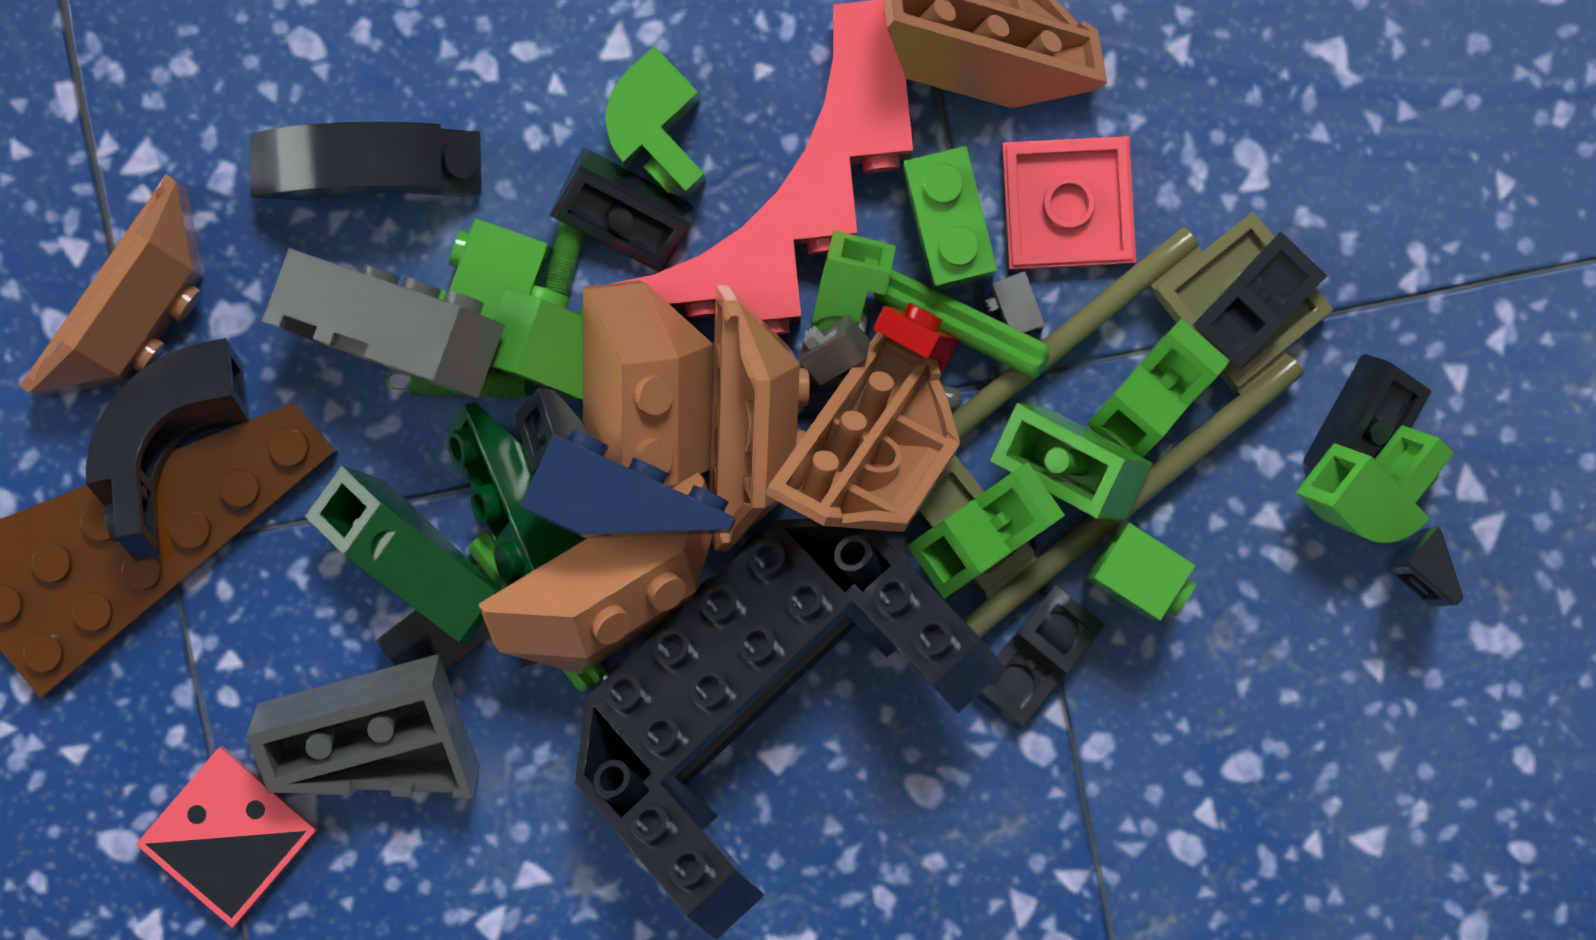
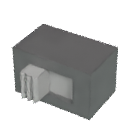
(1016, 303)
(833, 349)

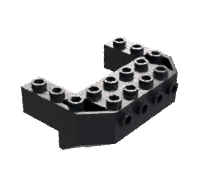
(726, 664)

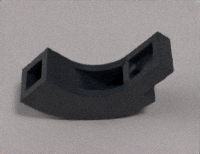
(364, 158)
(146, 421)

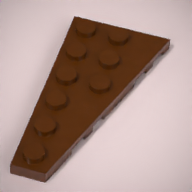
(77, 590)

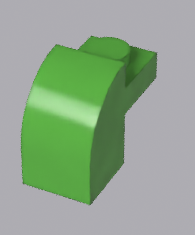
(640, 114)
(1159, 390)
(1380, 494)
(985, 530)

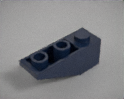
(604, 499)

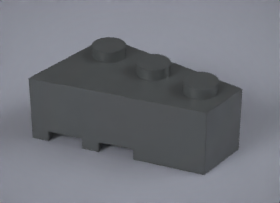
(386, 322)
(367, 733)

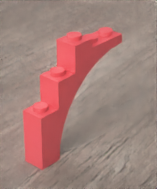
(860, 123)

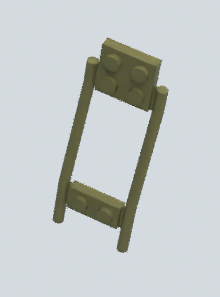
(1185, 285)

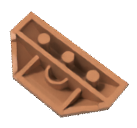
(996, 48)
(129, 301)
(646, 380)
(752, 412)
(873, 444)
(597, 596)

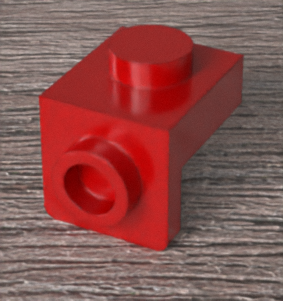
(918, 331)

